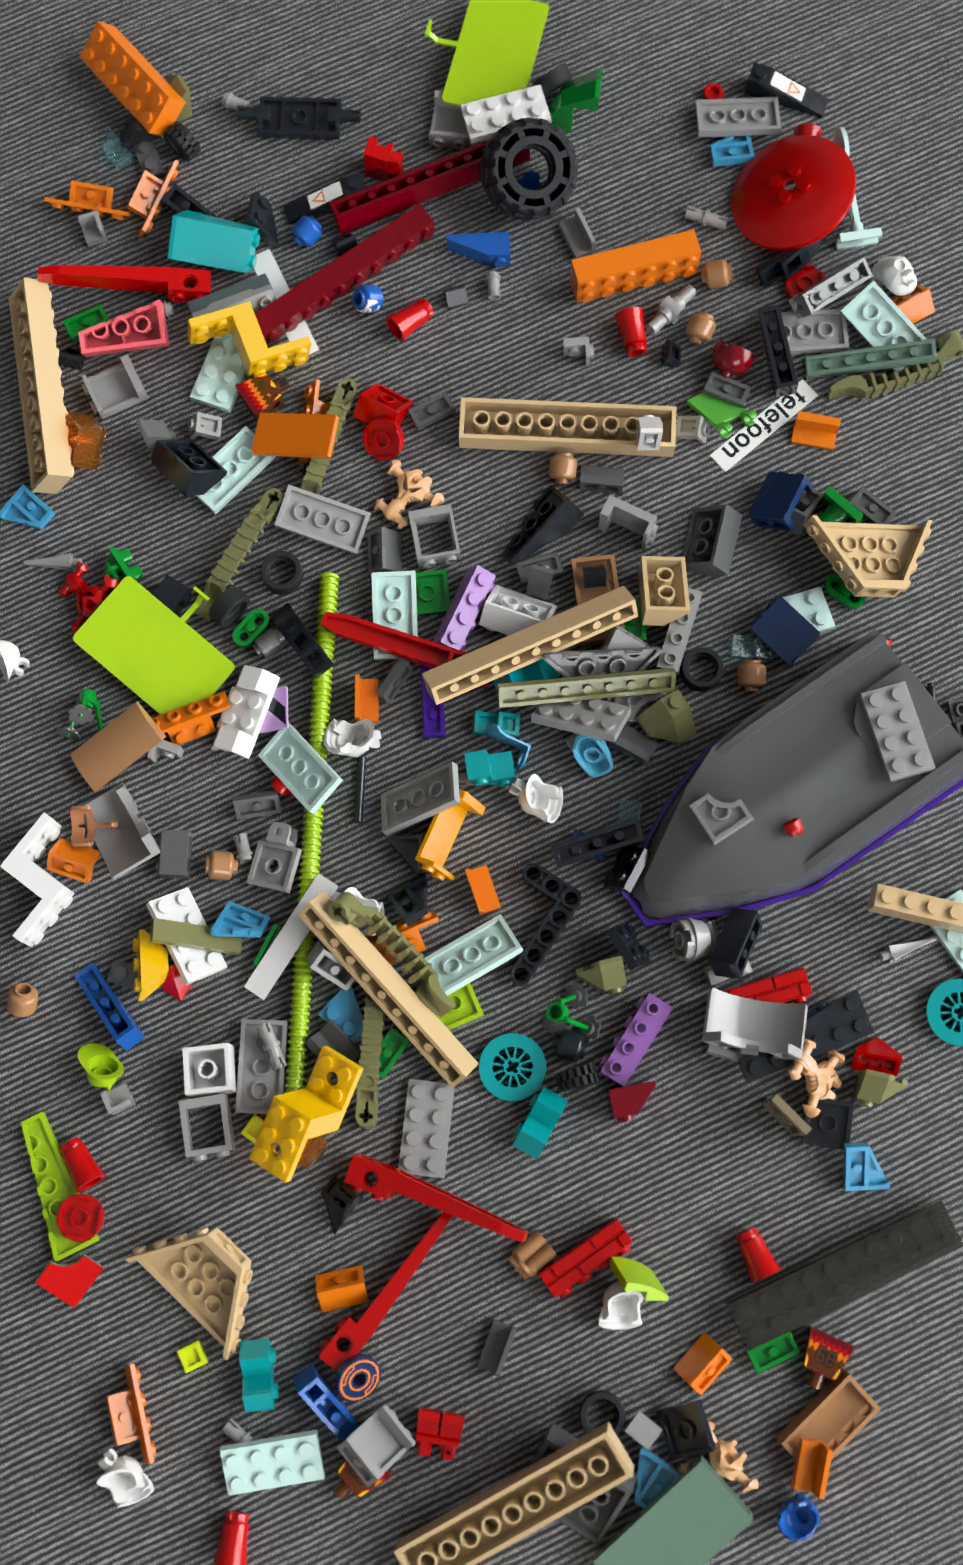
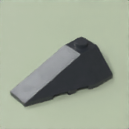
(551, 518)

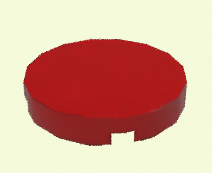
(802, 280)
(383, 439)
(80, 1217)

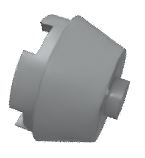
(691, 939)

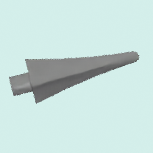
(63, 562)
(896, 951)

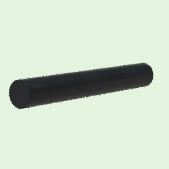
(360, 788)

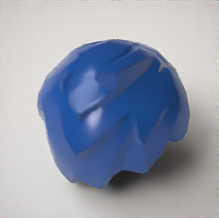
(798, 1518)

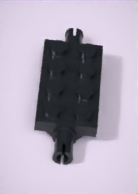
(299, 117)

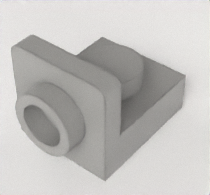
(577, 346)
(205, 426)
(692, 428)
(168, 750)

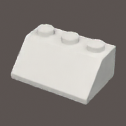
(513, 611)

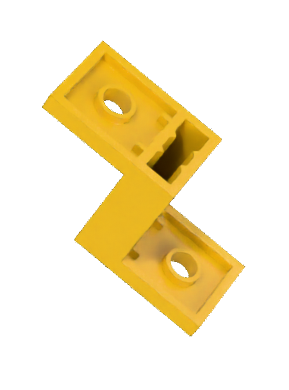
(248, 340)
(305, 1114)

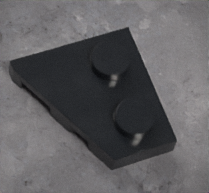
(260, 215)
(411, 899)

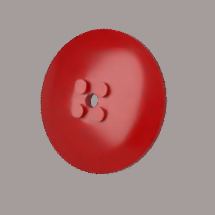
(797, 216)

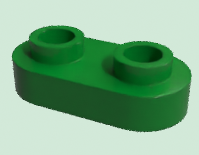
(842, 594)
(249, 628)

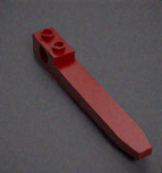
(132, 278)
(390, 640)
(396, 1180)
(360, 1331)

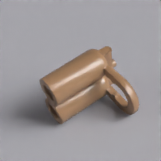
(532, 1255)

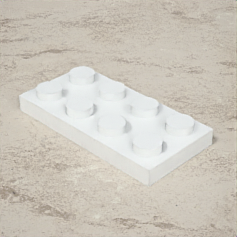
(488, 115)
(191, 963)

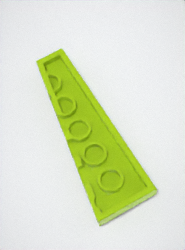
(52, 1181)

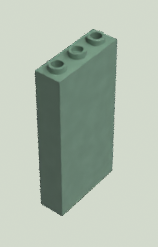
(682, 1524)

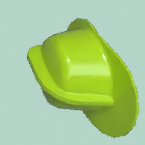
(100, 1065)

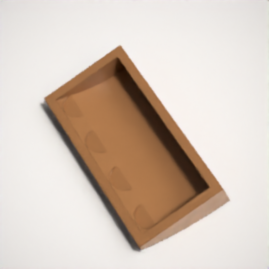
(585, 594)
(117, 746)
(831, 1416)

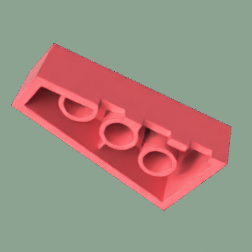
(129, 332)

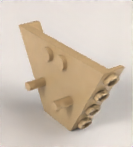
(871, 557)
(205, 1277)

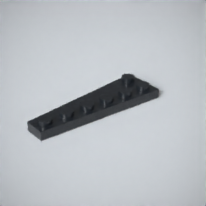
(829, 1028)

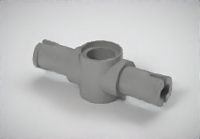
(671, 310)

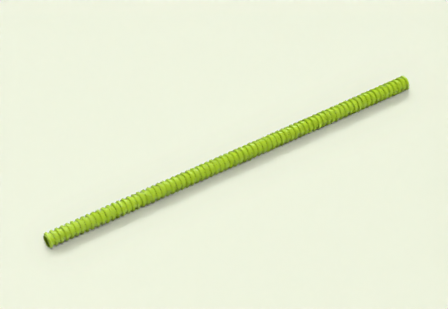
(311, 845)

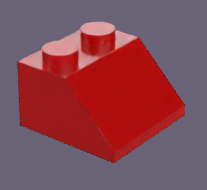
(381, 402)

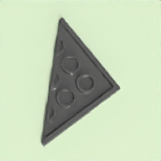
(601, 661)

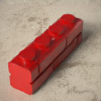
(777, 989)
(586, 1257)

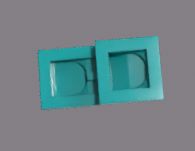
(508, 722)

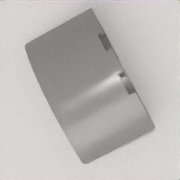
(128, 843)
(754, 1025)

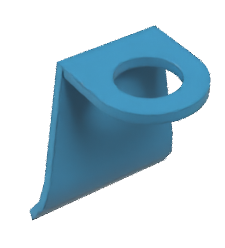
(497, 734)

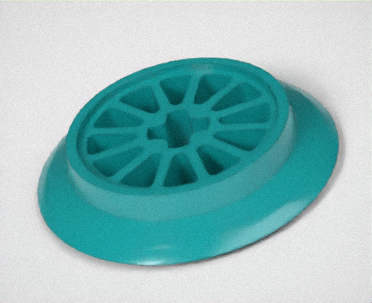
(934, 1003)
(502, 1043)

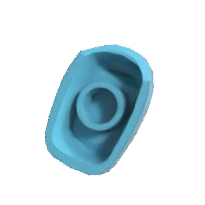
(592, 755)

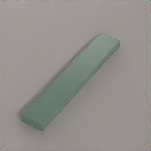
(871, 359)

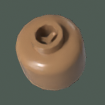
(717, 274)
(700, 328)
(562, 468)
(751, 675)
(220, 865)
(22, 1000)

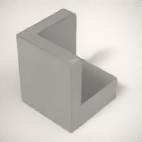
(92, 228)
(118, 1099)
(643, 1430)

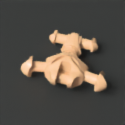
(411, 489)
(818, 1076)
(727, 1462)

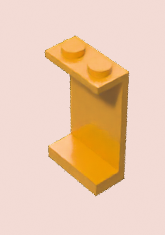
(442, 835)

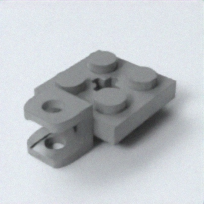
(278, 848)

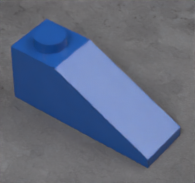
(486, 248)
(324, 1402)

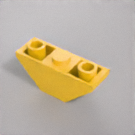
(150, 965)

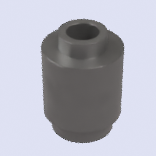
(269, 643)

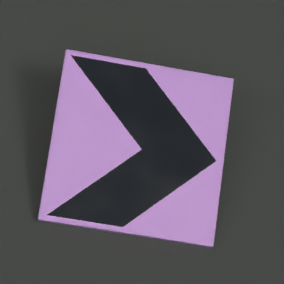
(277, 712)

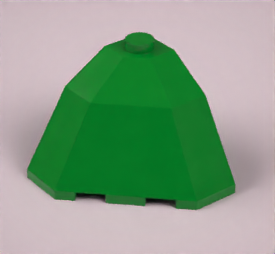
(577, 94)

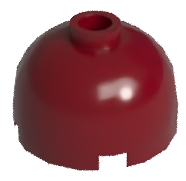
(731, 359)

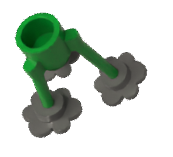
(82, 713)
(558, 1013)

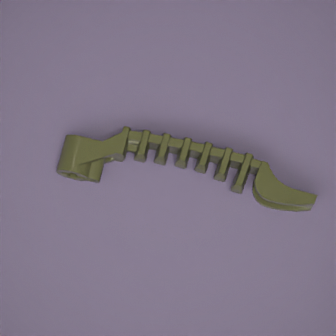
(949, 347)
(316, 471)
(260, 515)
(350, 910)
(370, 1060)

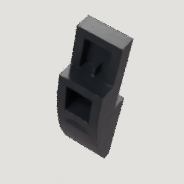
(787, 263)
(302, 640)

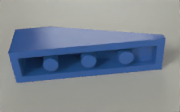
(109, 1007)

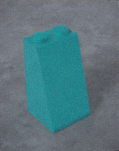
(213, 242)

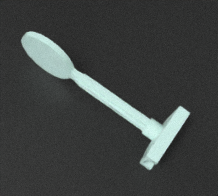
(858, 236)

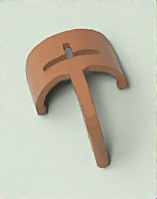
(78, 833)

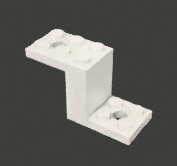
(22, 867)

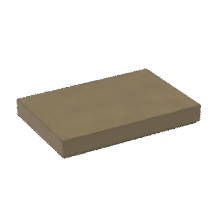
(786, 1115)

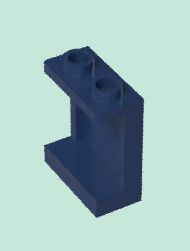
(778, 500)
(784, 630)

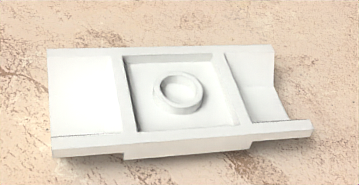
(247, 711)

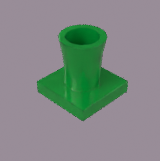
(838, 509)

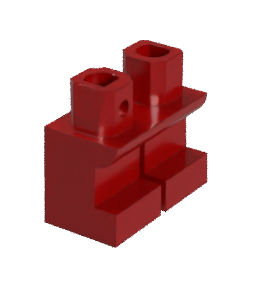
(382, 161)
(428, 1433)

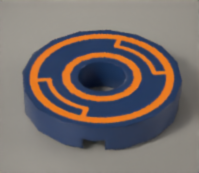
(365, 1386)

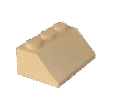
(663, 589)

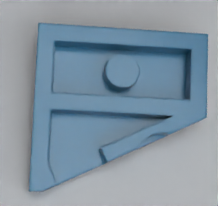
(731, 151)
(27, 509)
(239, 922)
(345, 1013)
(861, 1169)
(652, 1477)

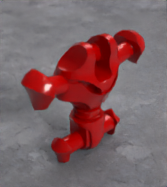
(87, 597)

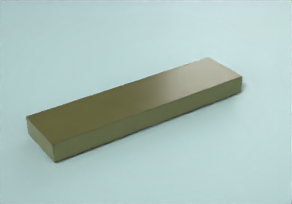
(192, 936)

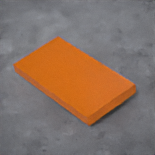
(295, 435)

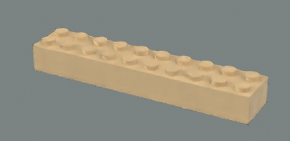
(40, 386)
(561, 426)
(521, 1503)

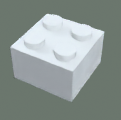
(209, 1070)

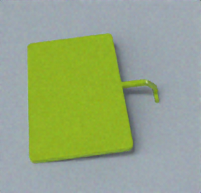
(493, 49)
(153, 648)

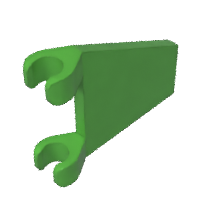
(720, 412)

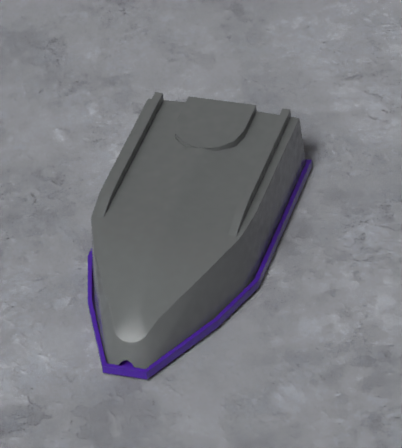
(793, 759)

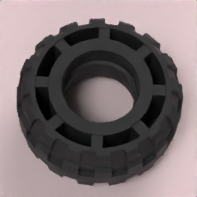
(498, 173)

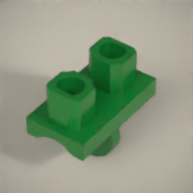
(117, 567)

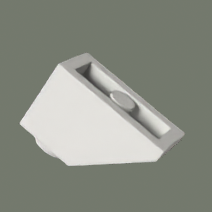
(649, 432)

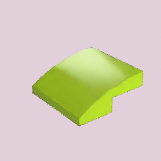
(638, 1278)

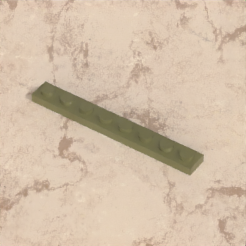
(586, 687)

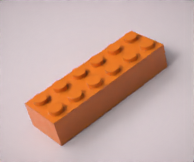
(131, 78)
(635, 266)

